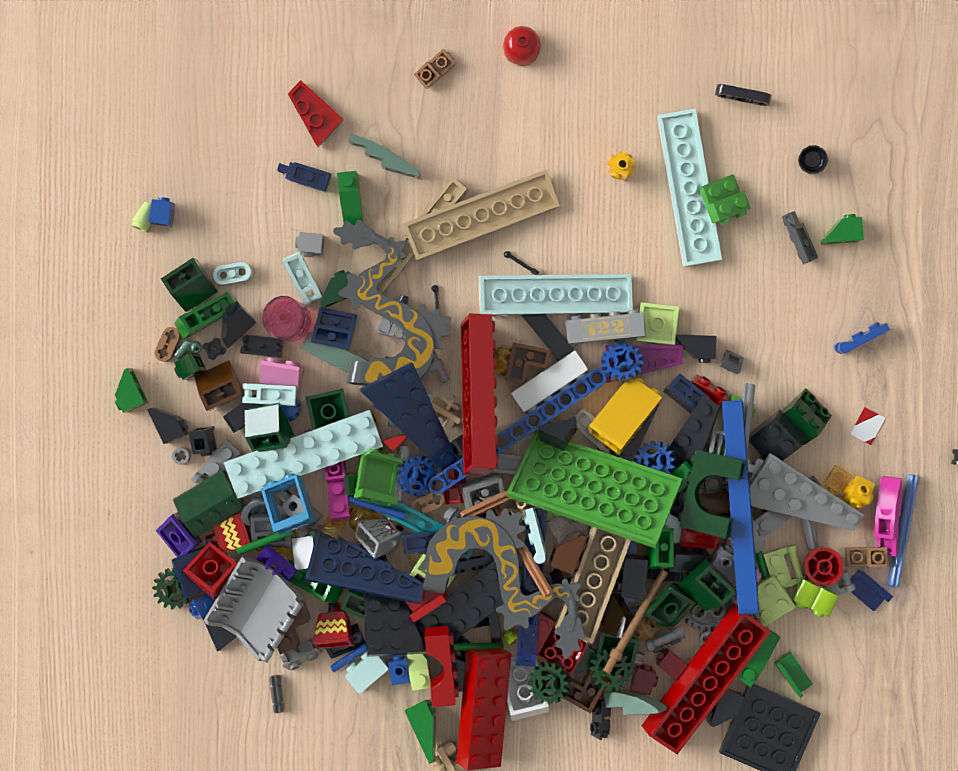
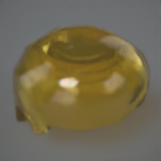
(502, 360)
(361, 514)

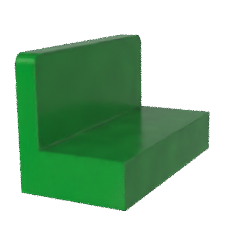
(793, 673)

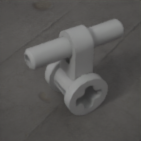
(437, 365)

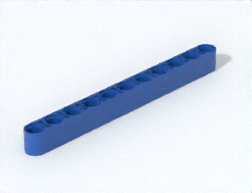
(523, 423)
(741, 511)

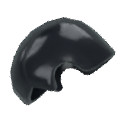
(813, 159)

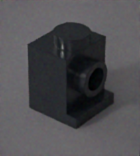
(203, 440)

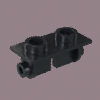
(600, 727)

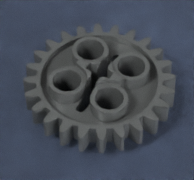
(707, 618)

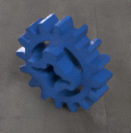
(619, 355)
(660, 455)
(410, 473)

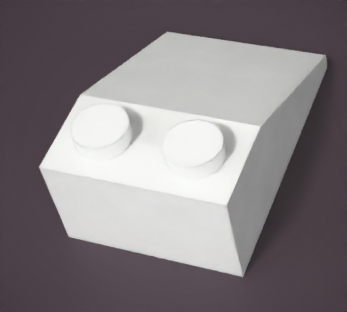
(520, 699)

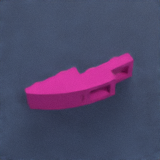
(338, 500)
(888, 513)

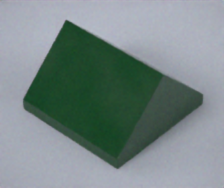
(327, 408)
(670, 606)
(610, 642)

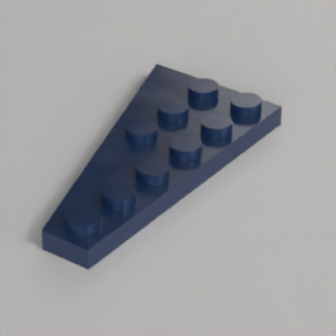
(407, 405)
(353, 568)

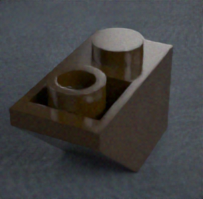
(616, 617)

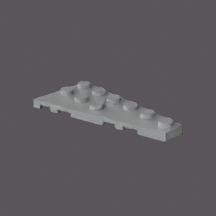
(789, 492)

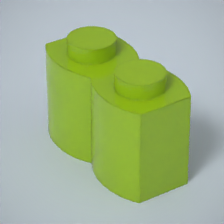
(815, 597)

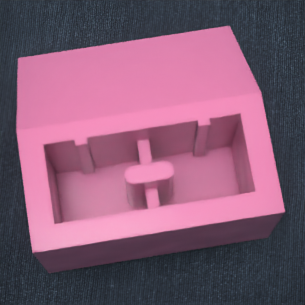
(275, 373)

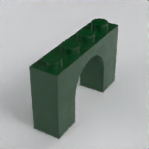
(694, 514)

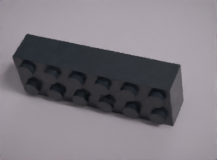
(466, 605)

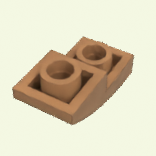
(435, 69)
(866, 556)

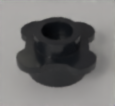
(209, 348)

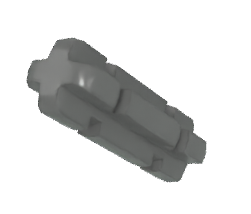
(276, 694)

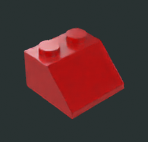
(210, 570)

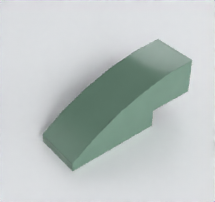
(633, 702)

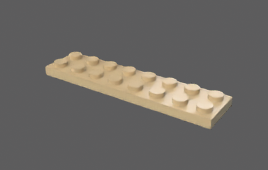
(481, 214)

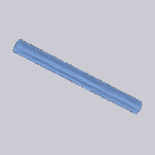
(904, 528)

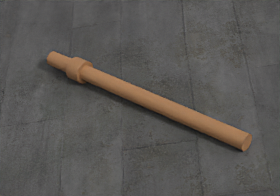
(616, 654)

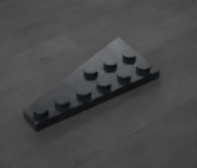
(389, 626)

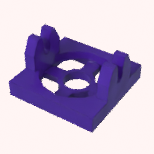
(281, 565)

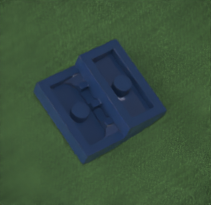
(334, 328)
(188, 587)

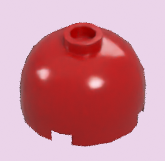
(521, 45)
(823, 566)

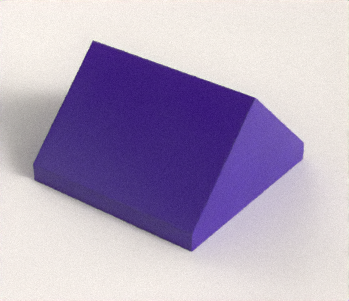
(177, 535)

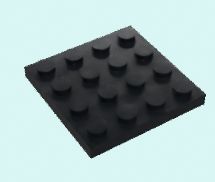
(769, 731)

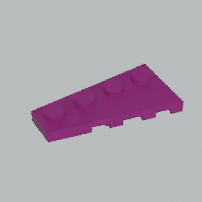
(655, 357)

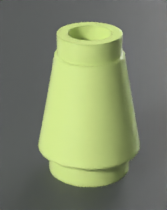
(141, 219)

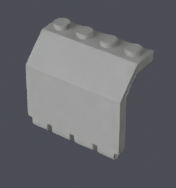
(256, 607)

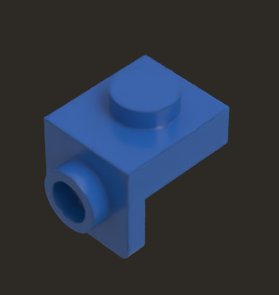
(201, 606)

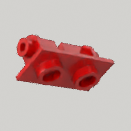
(715, 393)

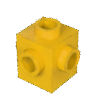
(618, 172)
(859, 492)

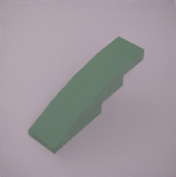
(389, 160)
(335, 356)

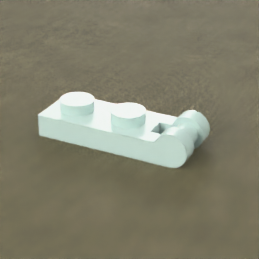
(302, 278)
(270, 394)
(536, 535)

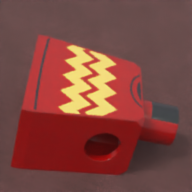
(230, 533)
(333, 628)

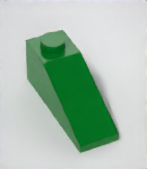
(350, 196)
(203, 316)
(321, 591)
(759, 660)
(424, 725)

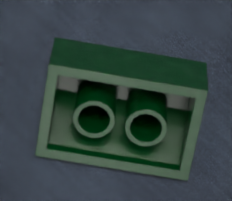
(208, 503)

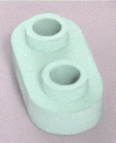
(233, 273)

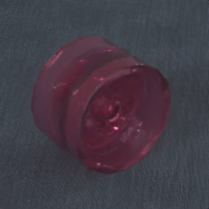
(286, 318)

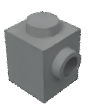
(310, 244)

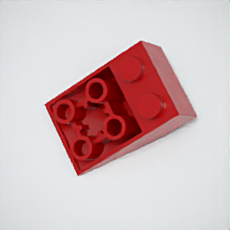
(547, 645)

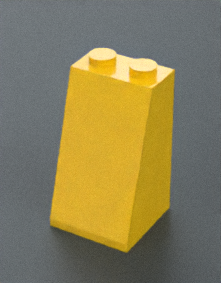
(625, 414)

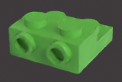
(724, 199)

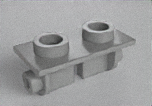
(294, 659)

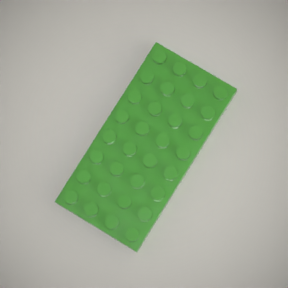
(596, 489)

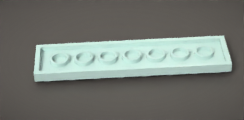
(685, 175)
(555, 294)
(305, 453)

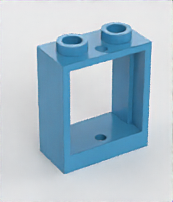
(283, 526)

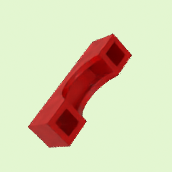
(438, 645)

